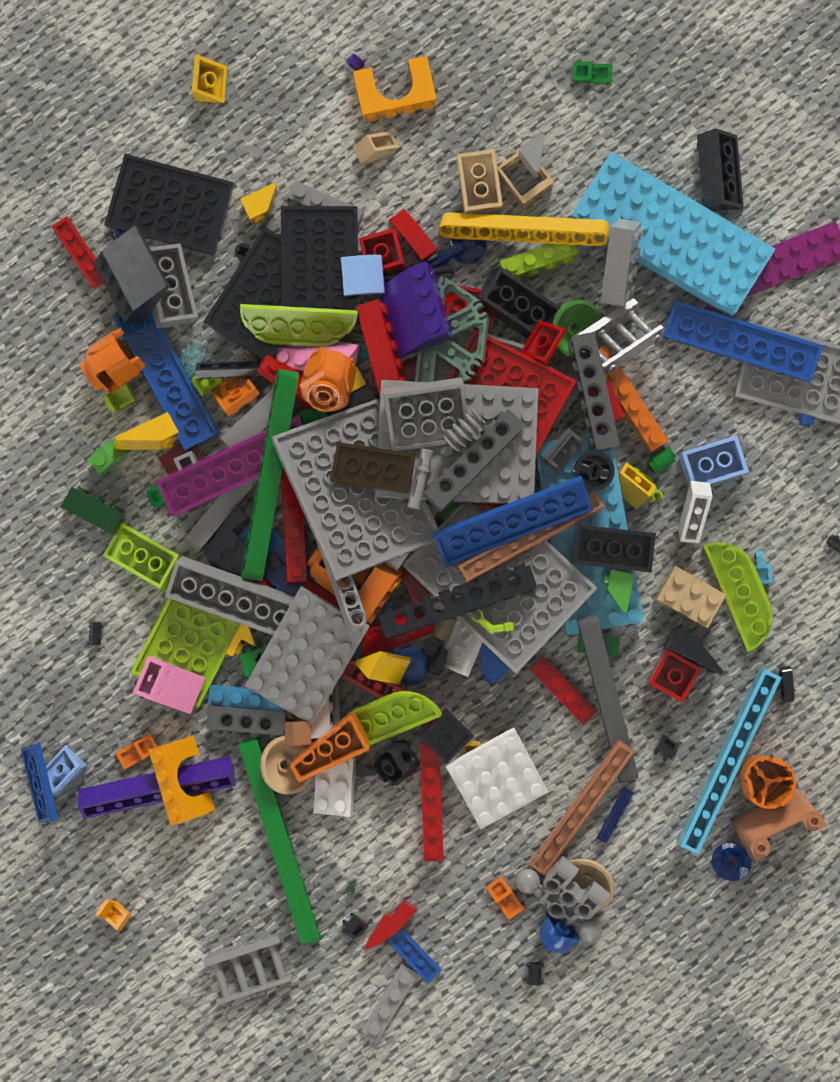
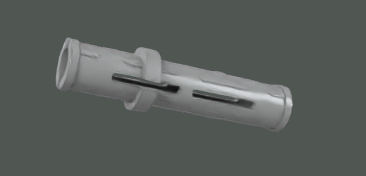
(421, 474)

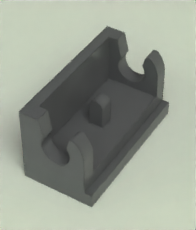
(563, 449)

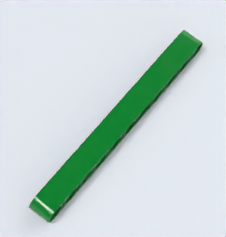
(269, 477)
(280, 844)

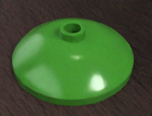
(580, 315)

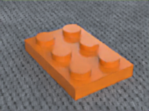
(235, 394)

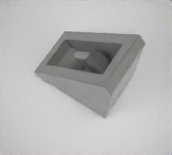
(531, 155)

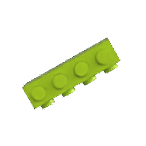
(539, 259)

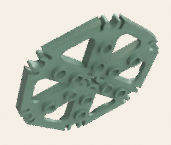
(449, 350)

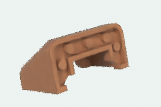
(760, 823)

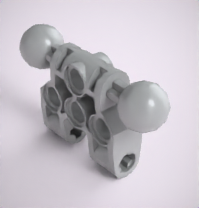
(563, 905)

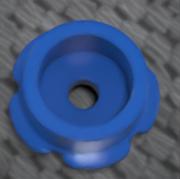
(805, 420)

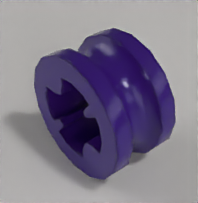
(355, 62)

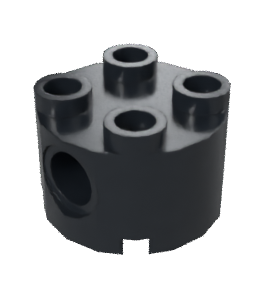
(595, 470)
(396, 762)

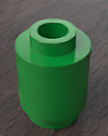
(661, 460)

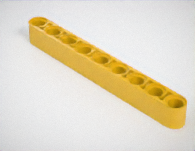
(524, 229)

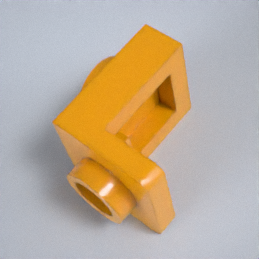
(114, 914)

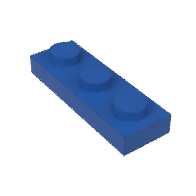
(414, 955)

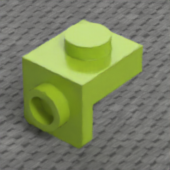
(206, 385)
(120, 398)

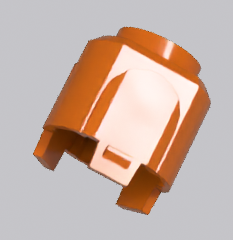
(110, 363)
(328, 380)
(320, 575)
(775, 788)

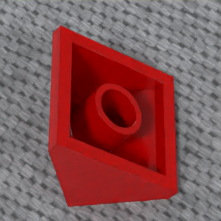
(544, 342)

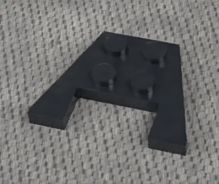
(228, 550)

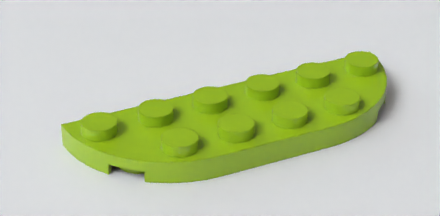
(297, 324)
(743, 591)
(395, 714)

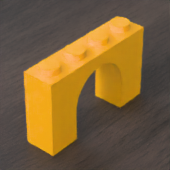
(420, 96)
(178, 804)

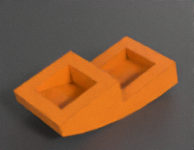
(136, 751)
(505, 898)

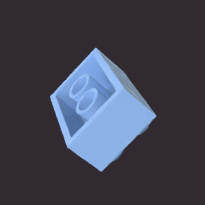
(714, 462)

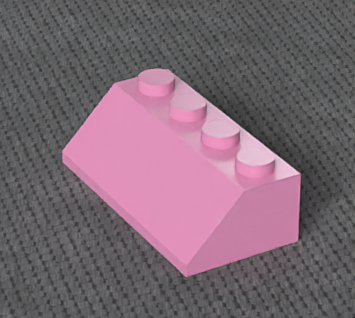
(298, 356)

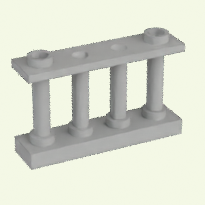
(614, 321)
(234, 954)

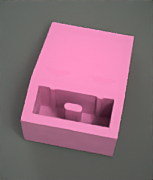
(169, 684)

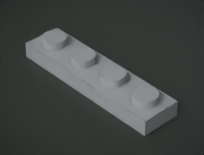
(309, 196)
(389, 1002)

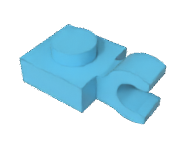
(764, 570)

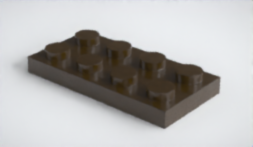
(373, 467)

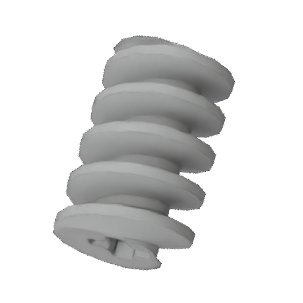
(465, 430)

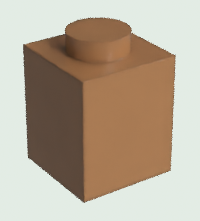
(297, 734)

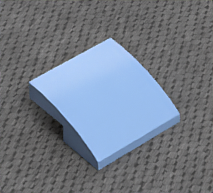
(362, 275)

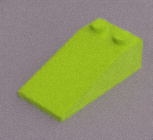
(142, 556)

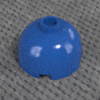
(416, 670)
(557, 936)

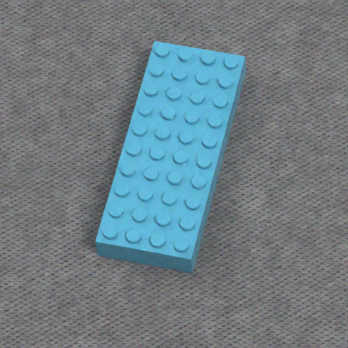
(679, 235)
(610, 517)

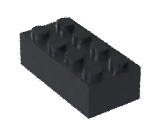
(515, 302)
(613, 548)

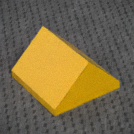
(208, 80)
(384, 666)

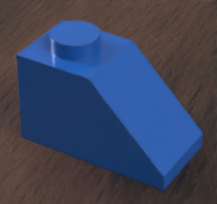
(491, 665)

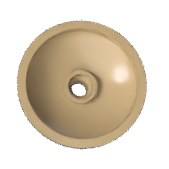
(279, 779)
(596, 873)

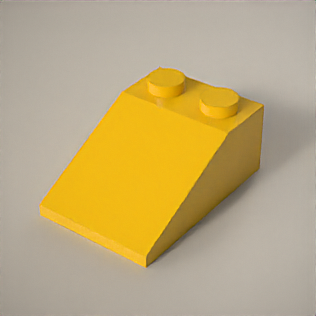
(150, 435)

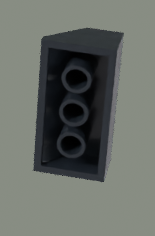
(720, 170)

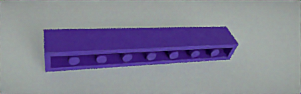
(145, 790)

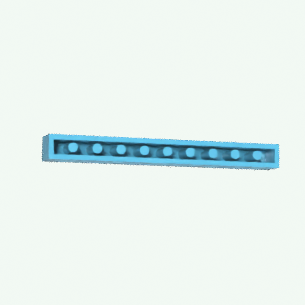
(728, 761)

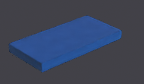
(39, 783)

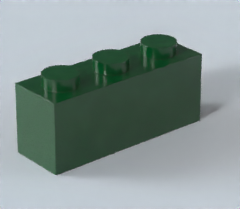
(93, 509)

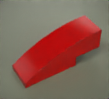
(413, 235)
(390, 924)

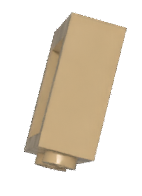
(531, 195)

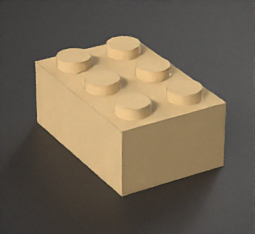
(690, 597)

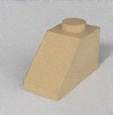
(375, 146)

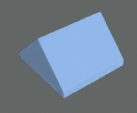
(63, 770)

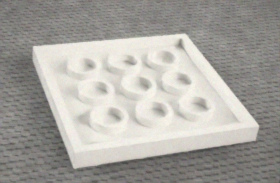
(497, 778)

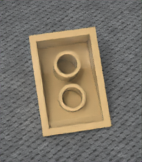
(479, 182)

